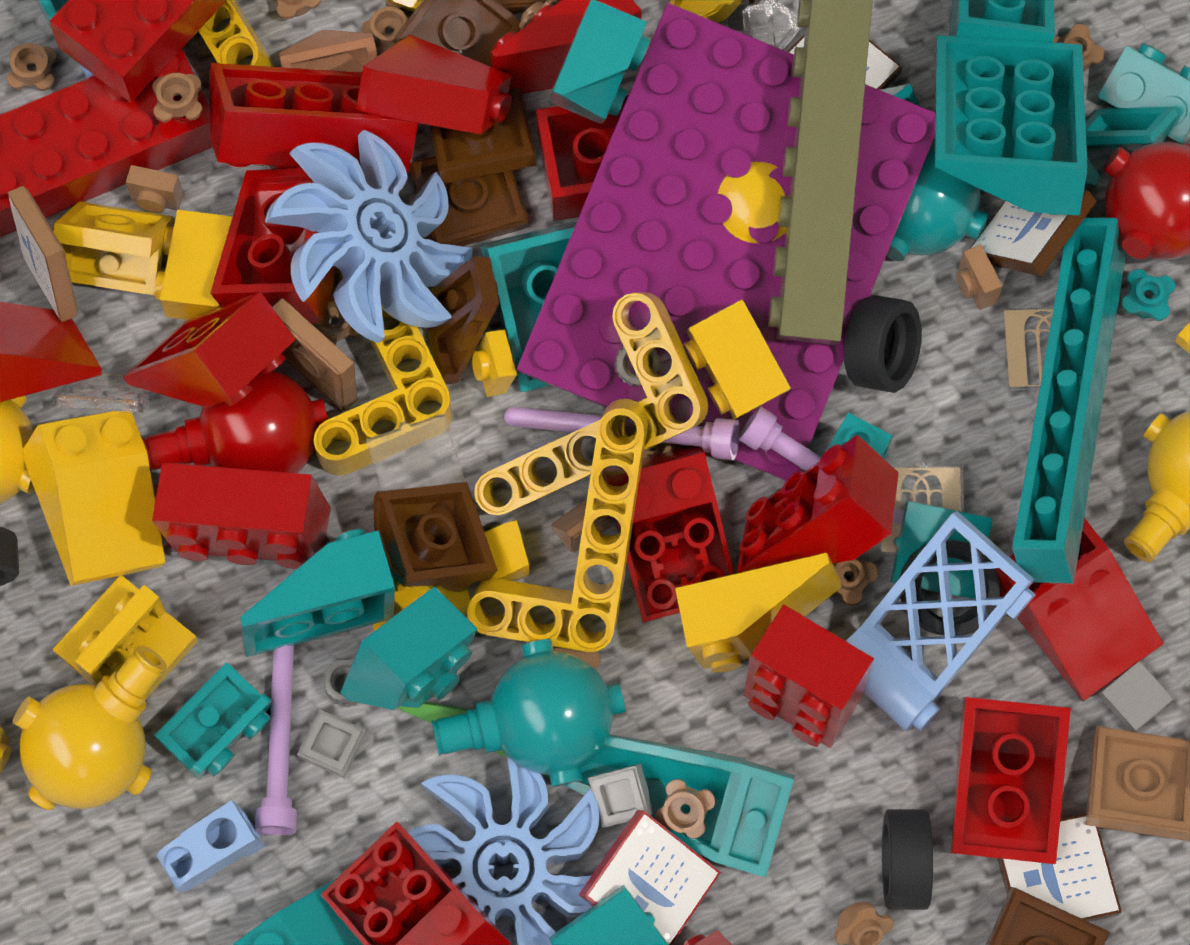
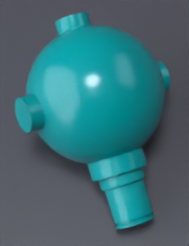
(937, 213)
(544, 715)

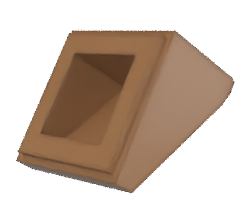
(570, 526)

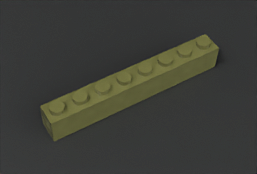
(821, 170)

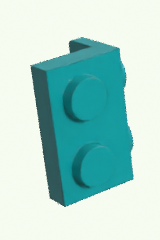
(1146, 82)
(214, 722)

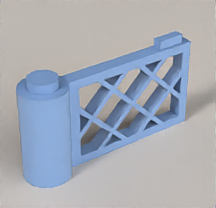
(899, 678)

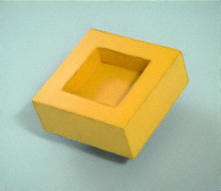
(494, 363)

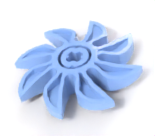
(369, 235)
(513, 844)

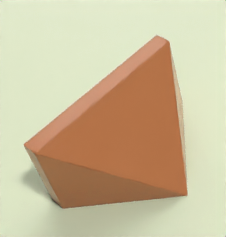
(331, 51)

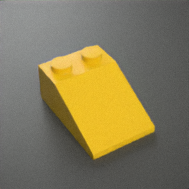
(96, 495)
(731, 613)

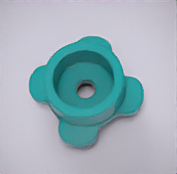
(1138, 304)

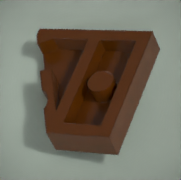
(471, 300)

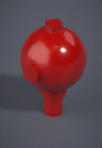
(1151, 199)
(262, 431)

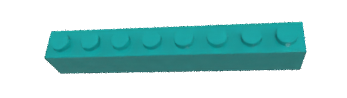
(1070, 403)

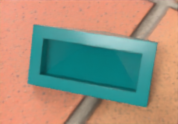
(1129, 127)

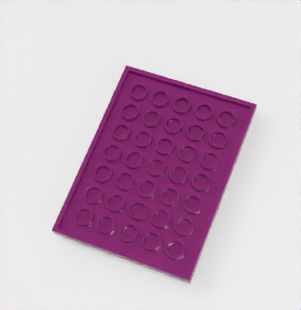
(656, 222)

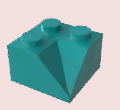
(597, 60)
(411, 655)

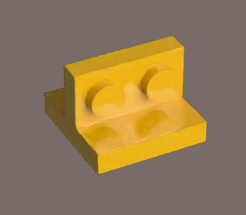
(113, 246)
(114, 629)

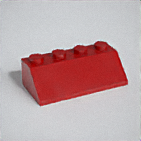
(269, 111)

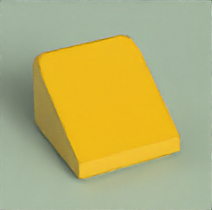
(508, 551)

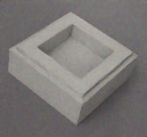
(1136, 697)
(331, 743)
(621, 794)

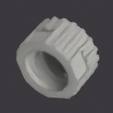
(625, 375)
(332, 672)

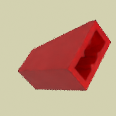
(434, 87)

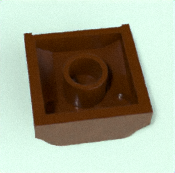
(433, 536)

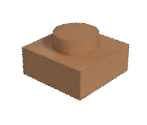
(154, 189)
(978, 278)

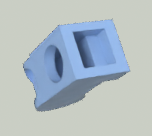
(209, 847)

